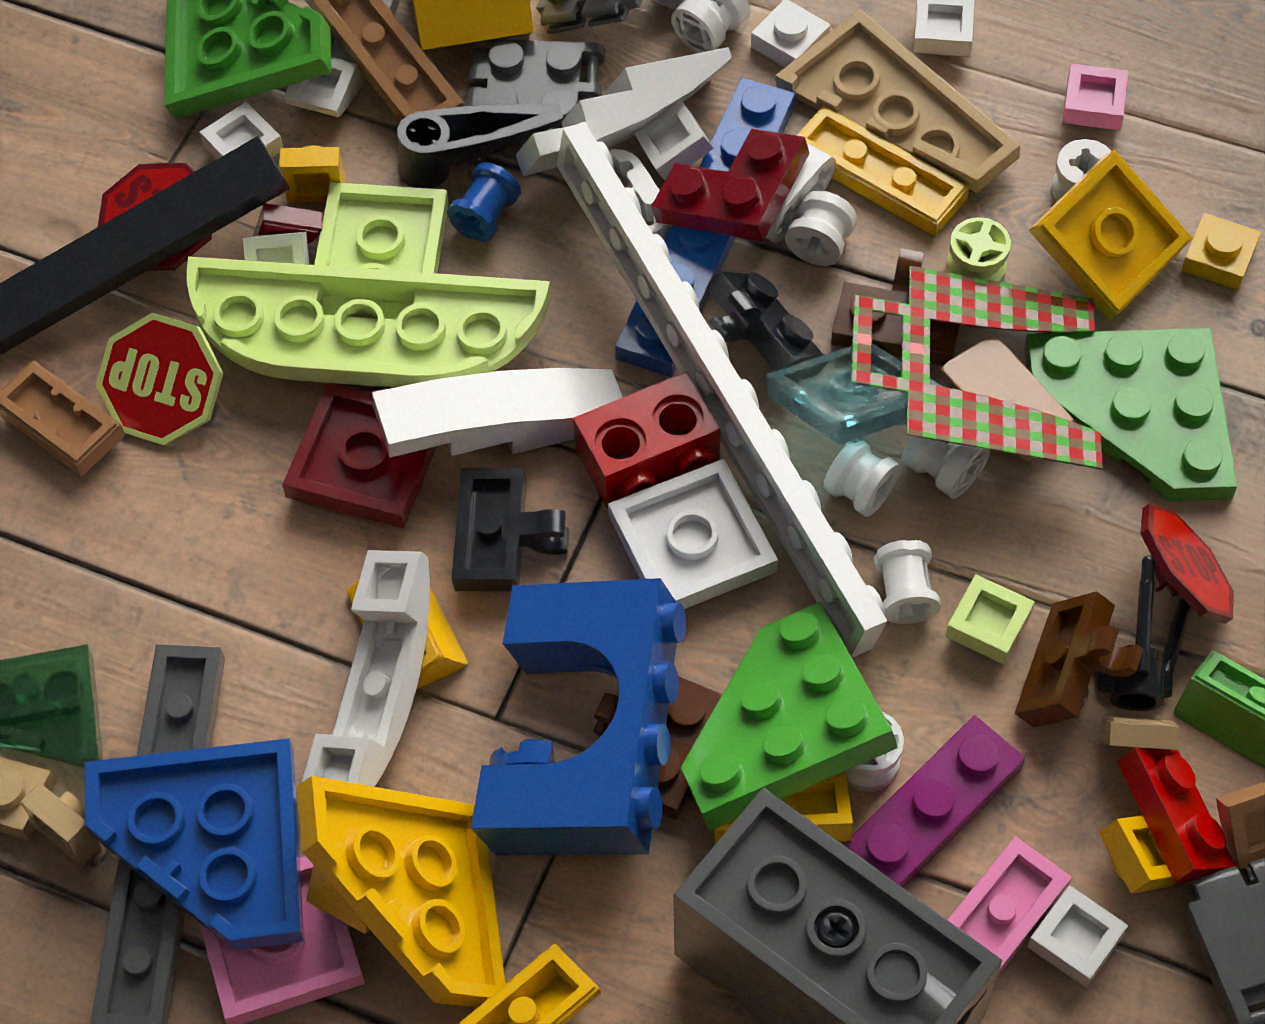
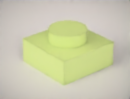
(989, 619)

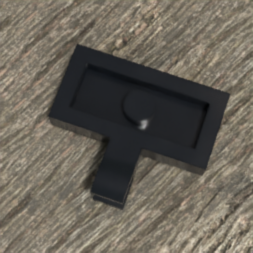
(761, 319)
(495, 528)

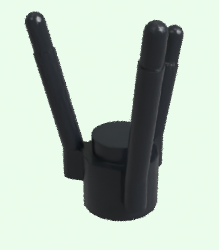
(1153, 677)

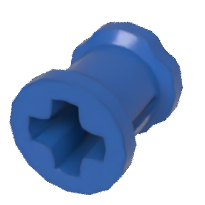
(484, 202)

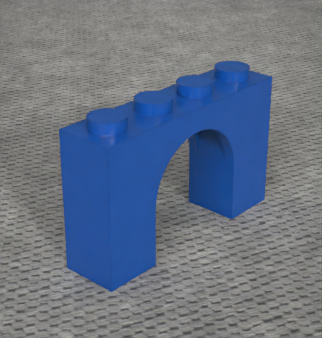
(610, 792)

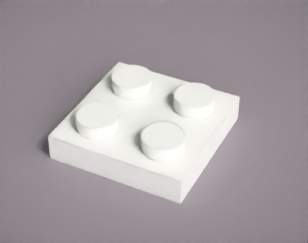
(694, 535)

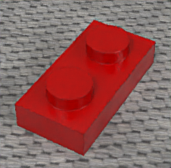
(1175, 812)

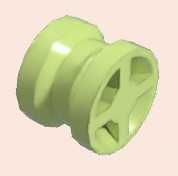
(979, 239)

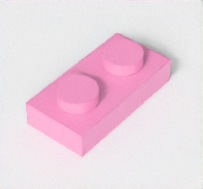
(1010, 900)

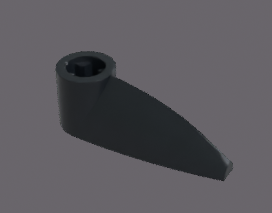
(455, 135)

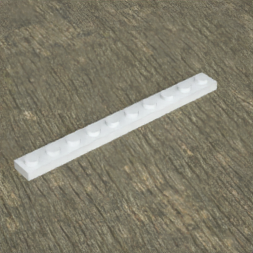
(754, 448)

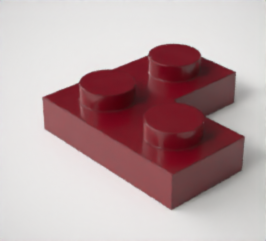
(735, 201)

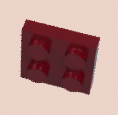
(347, 464)

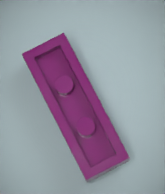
(937, 802)

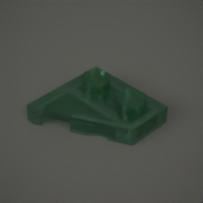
(51, 705)

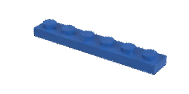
(701, 254)

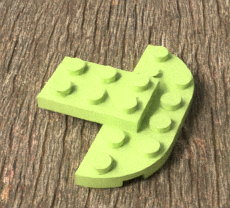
(369, 302)

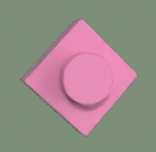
(1095, 97)

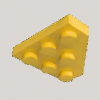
(412, 879)

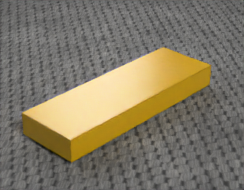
(886, 172)

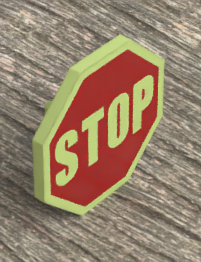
(159, 378)

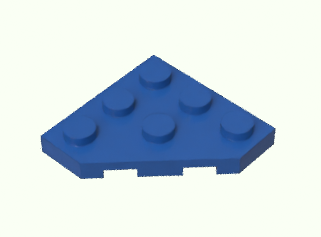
(209, 834)

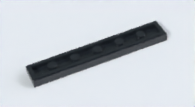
(137, 241)

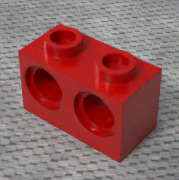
(641, 428)

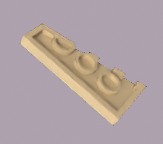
(898, 97)

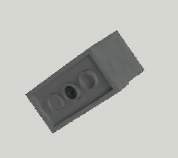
(821, 932)

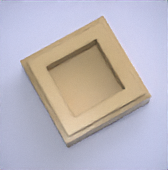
(1140, 732)

